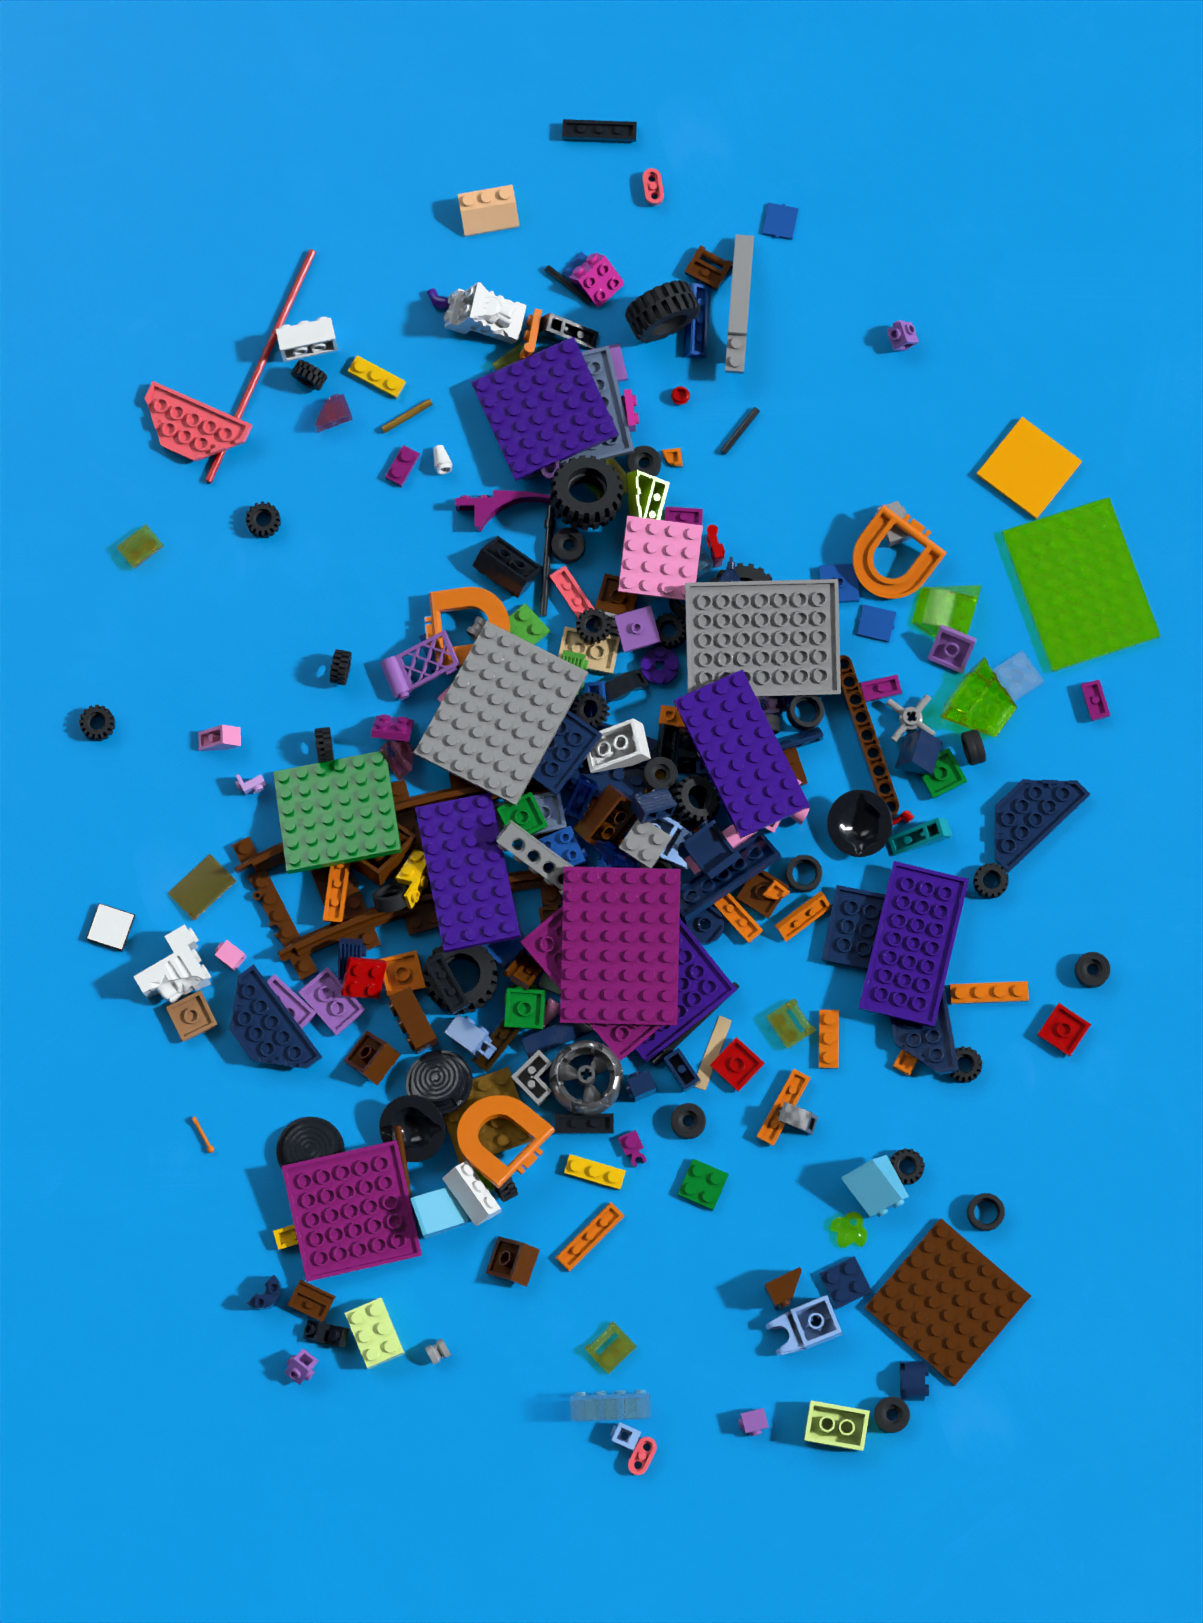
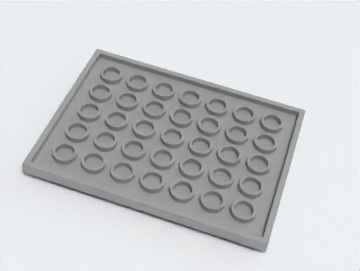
(772, 630)
(501, 713)

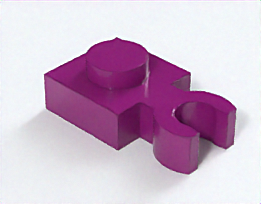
(631, 1145)

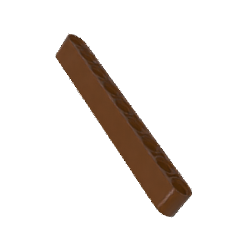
(866, 727)

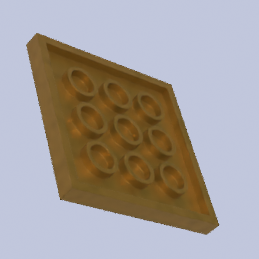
(498, 1133)

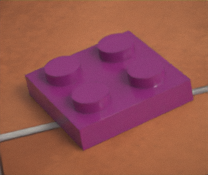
(392, 728)

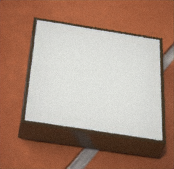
(111, 927)

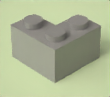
(529, 1078)

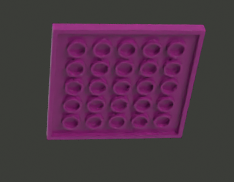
(351, 1210)

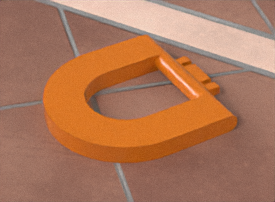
(869, 540)
(463, 599)
(514, 1111)

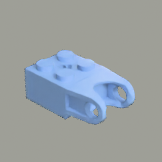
(677, 832)
(799, 1325)

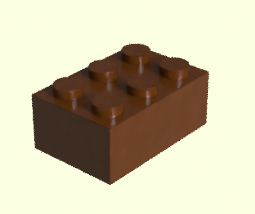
(412, 1020)

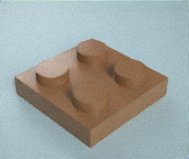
(192, 1016)

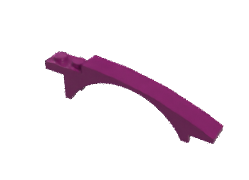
(487, 507)

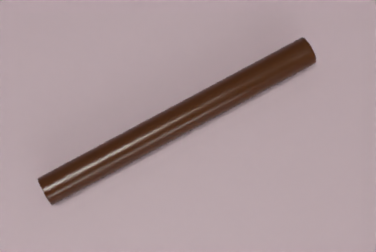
(399, 1137)

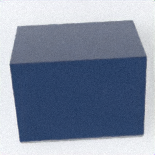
(919, 753)

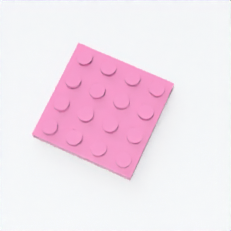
(659, 557)

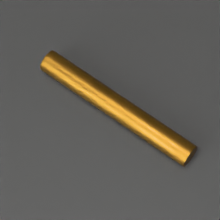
(407, 415)

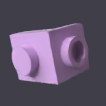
(254, 785)

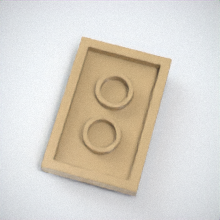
(600, 656)

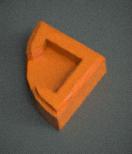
(673, 457)
(776, 891)

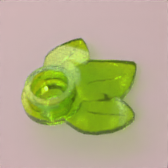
(849, 1233)

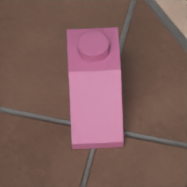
(219, 738)

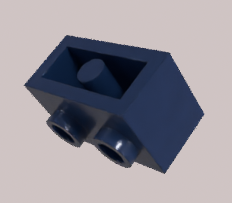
(640, 1085)

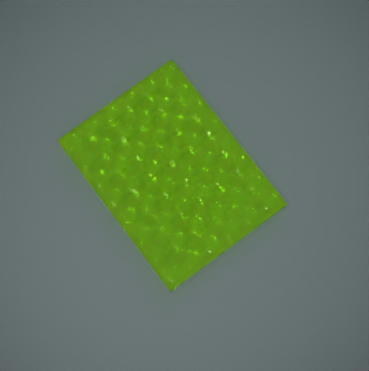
(1081, 584)

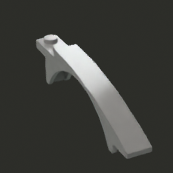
(739, 304)

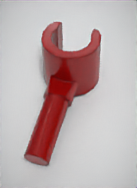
(906, 816)

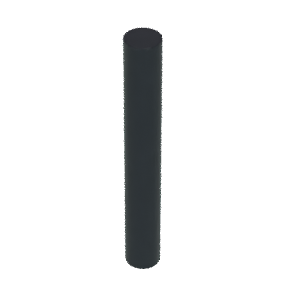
(569, 285)
(740, 430)

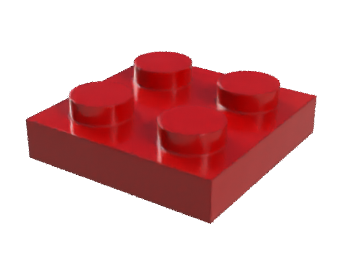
(363, 977)
(1064, 1029)
(737, 1064)

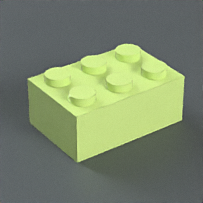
(374, 1333)
(836, 1426)

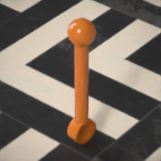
(210, 1148)

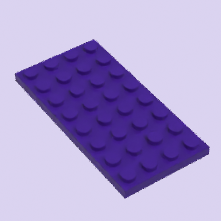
(741, 753)
(467, 872)
(913, 944)

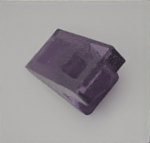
(772, 704)

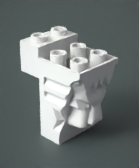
(484, 313)
(178, 972)

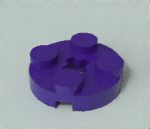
(659, 655)

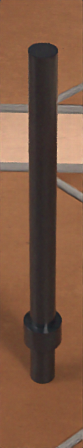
(549, 525)
(667, 1050)

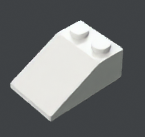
(619, 747)

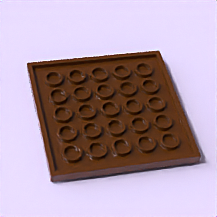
(947, 1302)

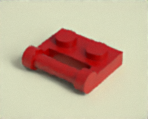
(716, 550)

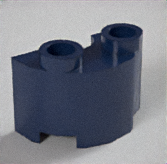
(270, 1297)
(913, 1380)

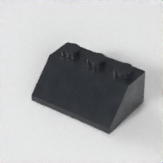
(507, 566)

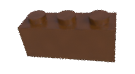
(607, 817)

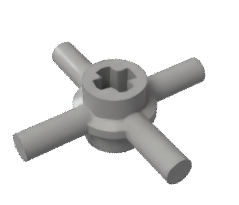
(904, 713)

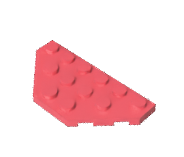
(192, 426)

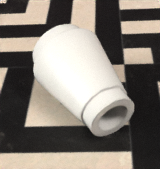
(441, 460)

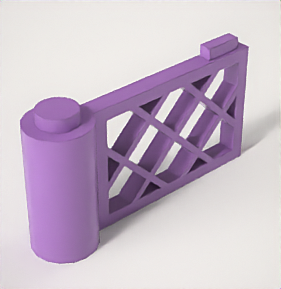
(398, 675)

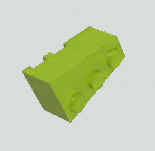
(646, 495)

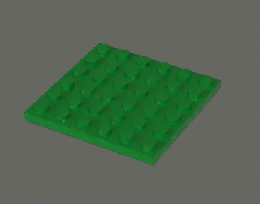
(336, 812)

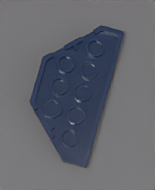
(1030, 815)
(267, 1027)
(927, 1044)

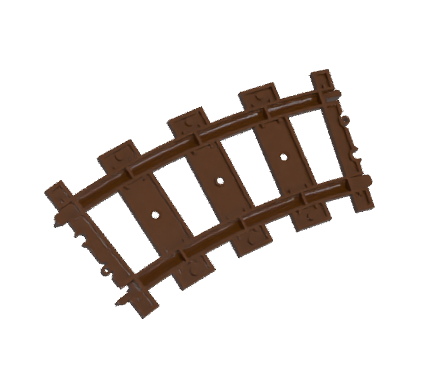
(357, 919)

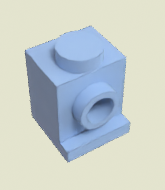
(632, 1440)

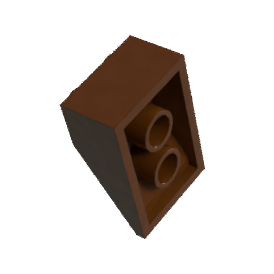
(382, 867)

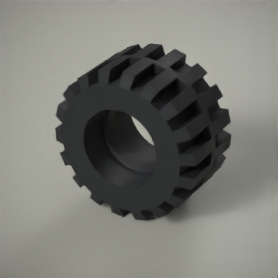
(705, 795)

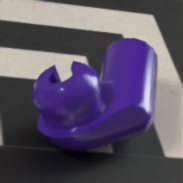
(437, 301)

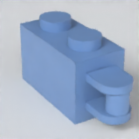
(470, 1037)

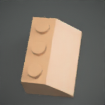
(488, 210)

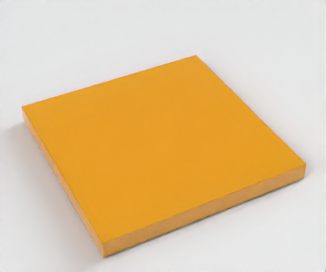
(1029, 468)

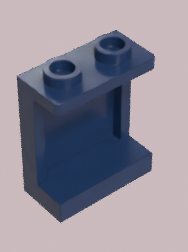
(710, 849)

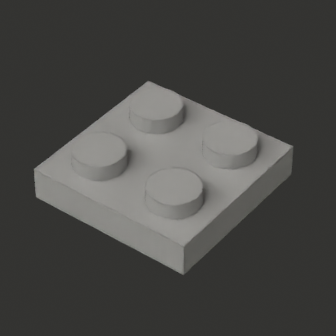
(645, 843)

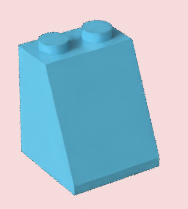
(876, 1186)
(438, 1212)

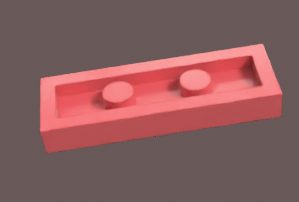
(570, 591)

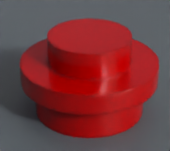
(680, 395)

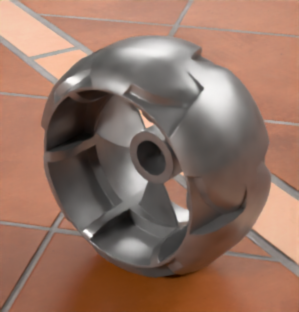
(603, 1059)

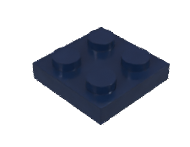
(845, 1282)

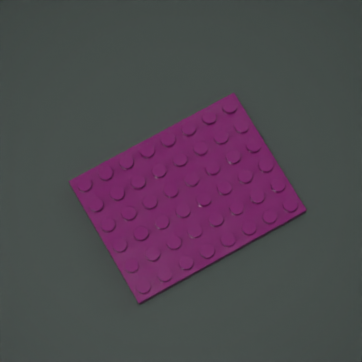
(620, 945)

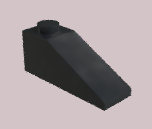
(561, 329)

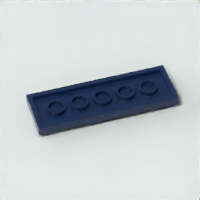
(699, 893)

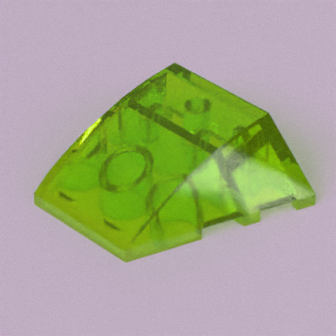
(946, 606)
(980, 701)

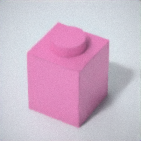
(230, 955)

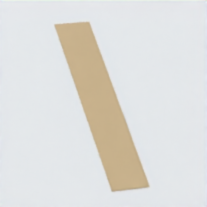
(712, 1051)

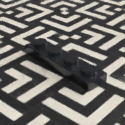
(599, 130)

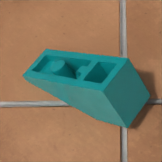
(920, 836)

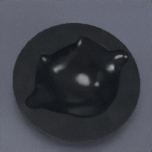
(859, 823)
(442, 1079)
(421, 1126)
(307, 1140)

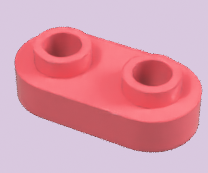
(654, 187)
(642, 1456)

